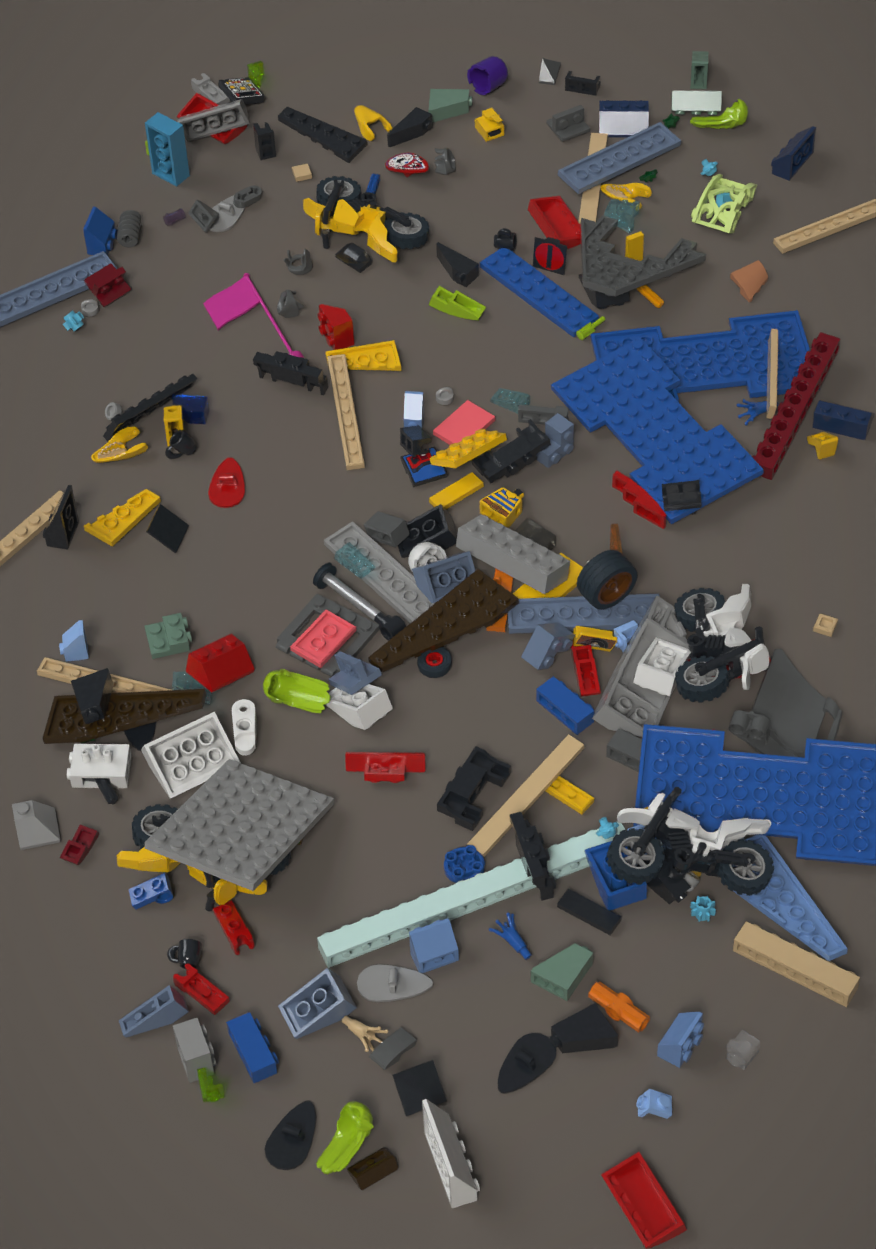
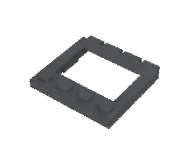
(365, 628)

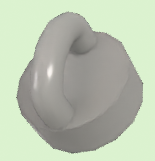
(89, 307)
(444, 396)
(112, 409)
(692, 879)

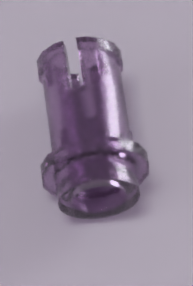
(173, 217)

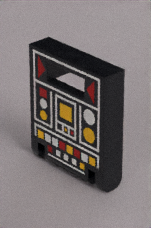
(236, 87)

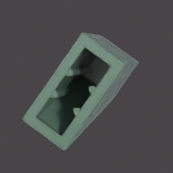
(699, 70)
(448, 103)
(563, 971)

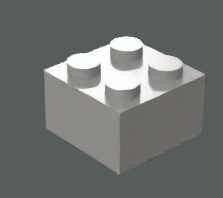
(194, 1048)

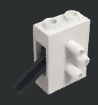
(100, 767)

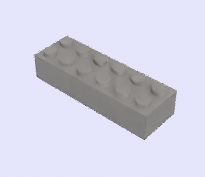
(513, 554)

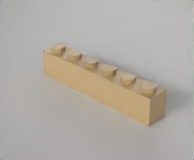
(796, 964)

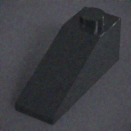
(410, 127)
(459, 267)

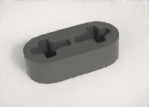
(245, 198)

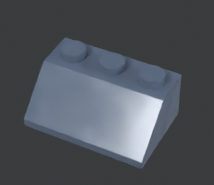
(443, 575)

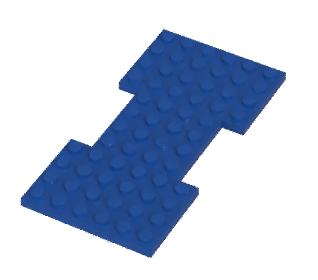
(722, 357)
(633, 400)
(815, 799)

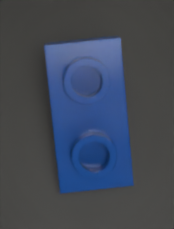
(155, 889)

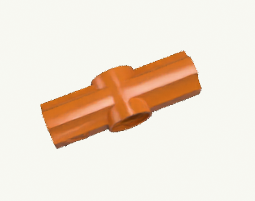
(619, 1006)

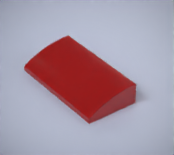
(201, 103)
(556, 220)
(643, 1201)

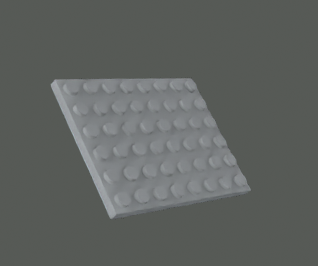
(240, 824)

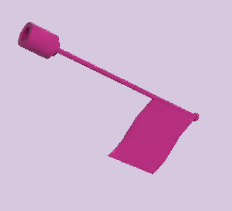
(237, 301)

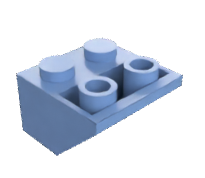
(433, 946)
(681, 1038)

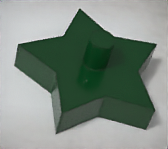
(671, 121)
(648, 176)

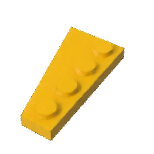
(370, 357)
(123, 518)

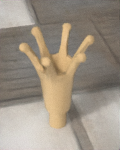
(363, 1031)

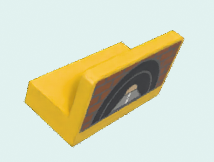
(597, 638)

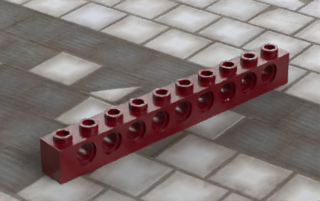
(796, 403)

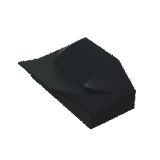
(354, 257)

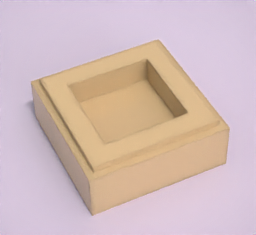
(301, 172)
(825, 625)

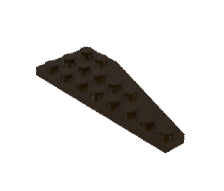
(467, 607)
(123, 713)

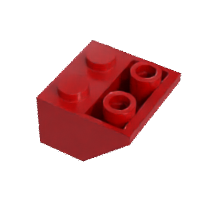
(336, 326)

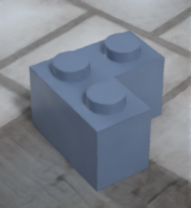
(561, 437)
(545, 643)

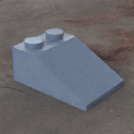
(317, 1004)

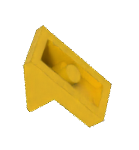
(824, 444)

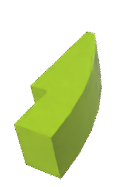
(456, 304)

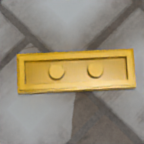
(457, 491)
(570, 795)

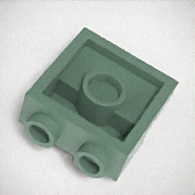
(168, 636)

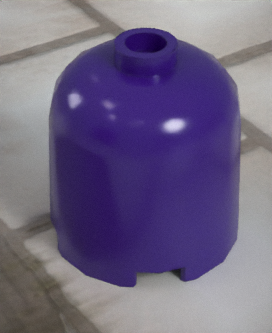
(487, 75)

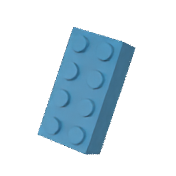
(167, 149)

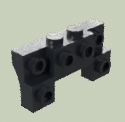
(291, 370)
(514, 455)
(467, 785)
(533, 855)

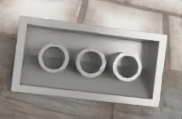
(214, 120)

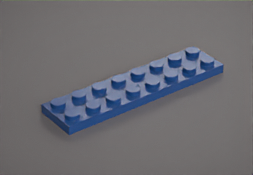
(538, 291)

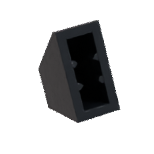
(93, 694)
(667, 887)
(584, 1032)

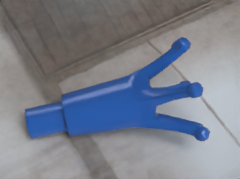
(753, 409)
(512, 936)

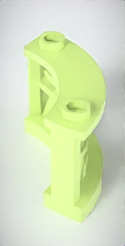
(718, 185)

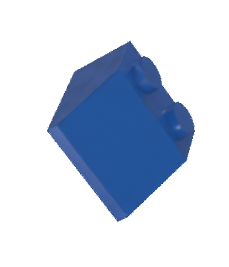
(99, 232)

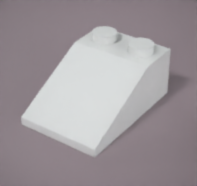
(659, 666)
(362, 707)

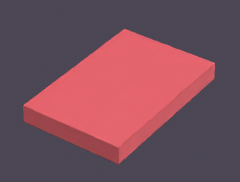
(463, 423)
(323, 638)

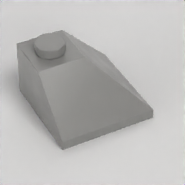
(35, 824)

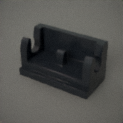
(582, 85)
(264, 141)
(413, 438)
(681, 495)

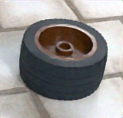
(607, 579)

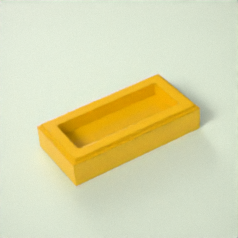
(634, 246)

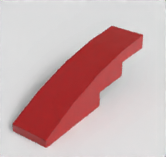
(643, 503)
(585, 670)

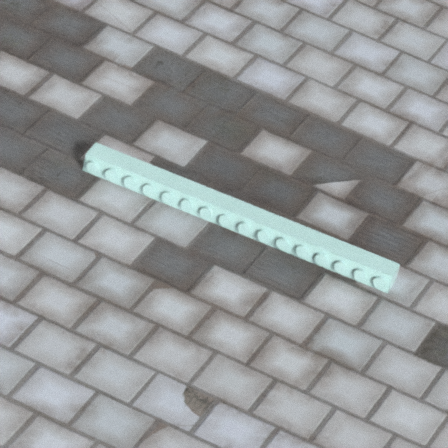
(452, 901)

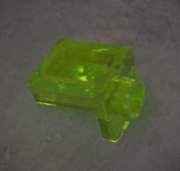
(255, 72)
(209, 1091)

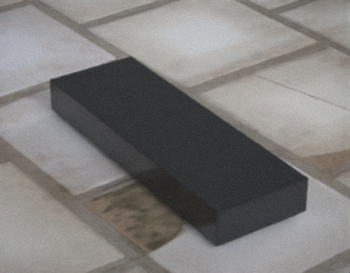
(589, 912)

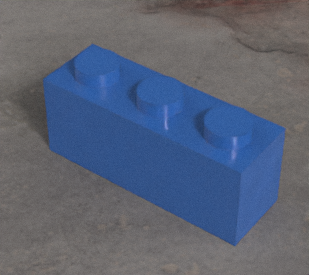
(565, 705)
(252, 1047)

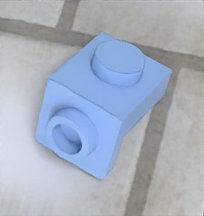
(624, 634)
(654, 1103)

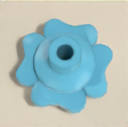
(709, 167)
(607, 829)

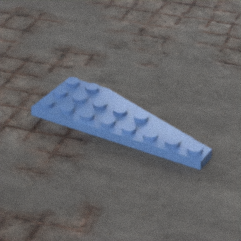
(792, 907)

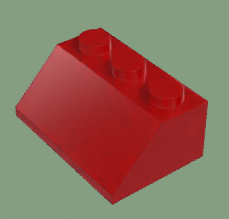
(220, 663)

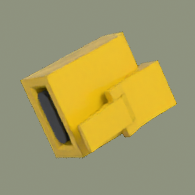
(489, 125)

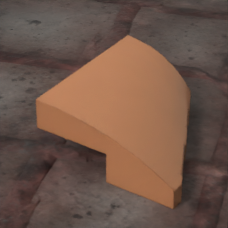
(750, 279)

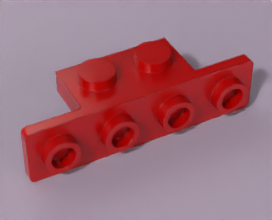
(384, 765)

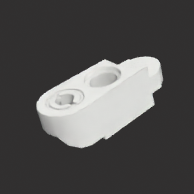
(244, 726)

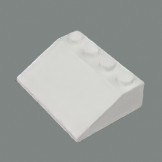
(189, 754)
(449, 1155)

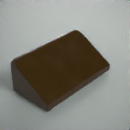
(373, 1168)

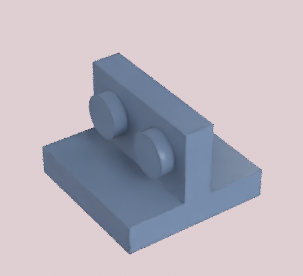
(353, 673)

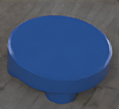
(463, 863)

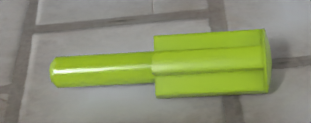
(589, 328)

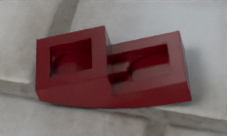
(81, 844)

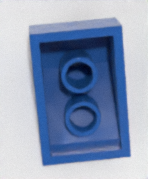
(612, 890)

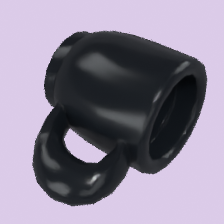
(505, 239)
(182, 443)
(188, 952)

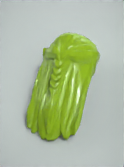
(730, 118)
(296, 690)
(352, 1129)

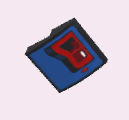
(421, 470)

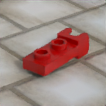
(233, 926)
(201, 990)

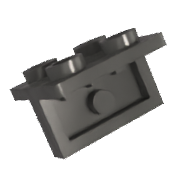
(569, 123)

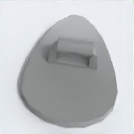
(227, 216)
(391, 983)

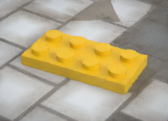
(468, 448)

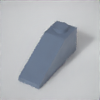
(154, 1013)

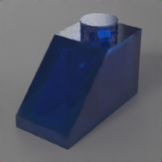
(194, 408)

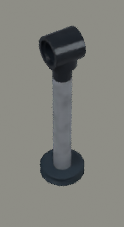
(388, 625)

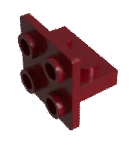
(108, 284)

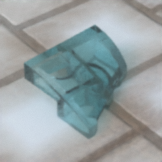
(623, 212)
(184, 681)

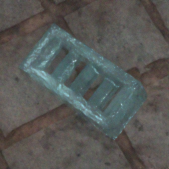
(517, 397)
(340, 556)

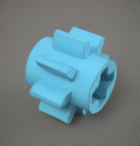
(73, 320)
(703, 908)

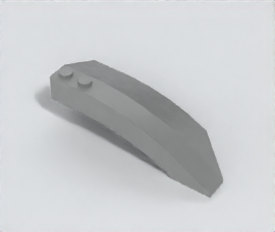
(624, 702)

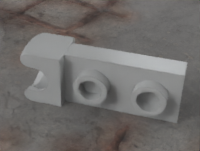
(209, 90)

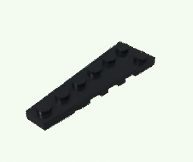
(342, 143)
(145, 406)

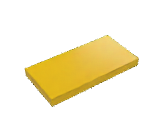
(560, 591)

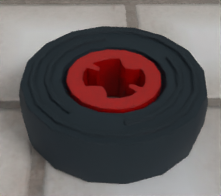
(431, 669)

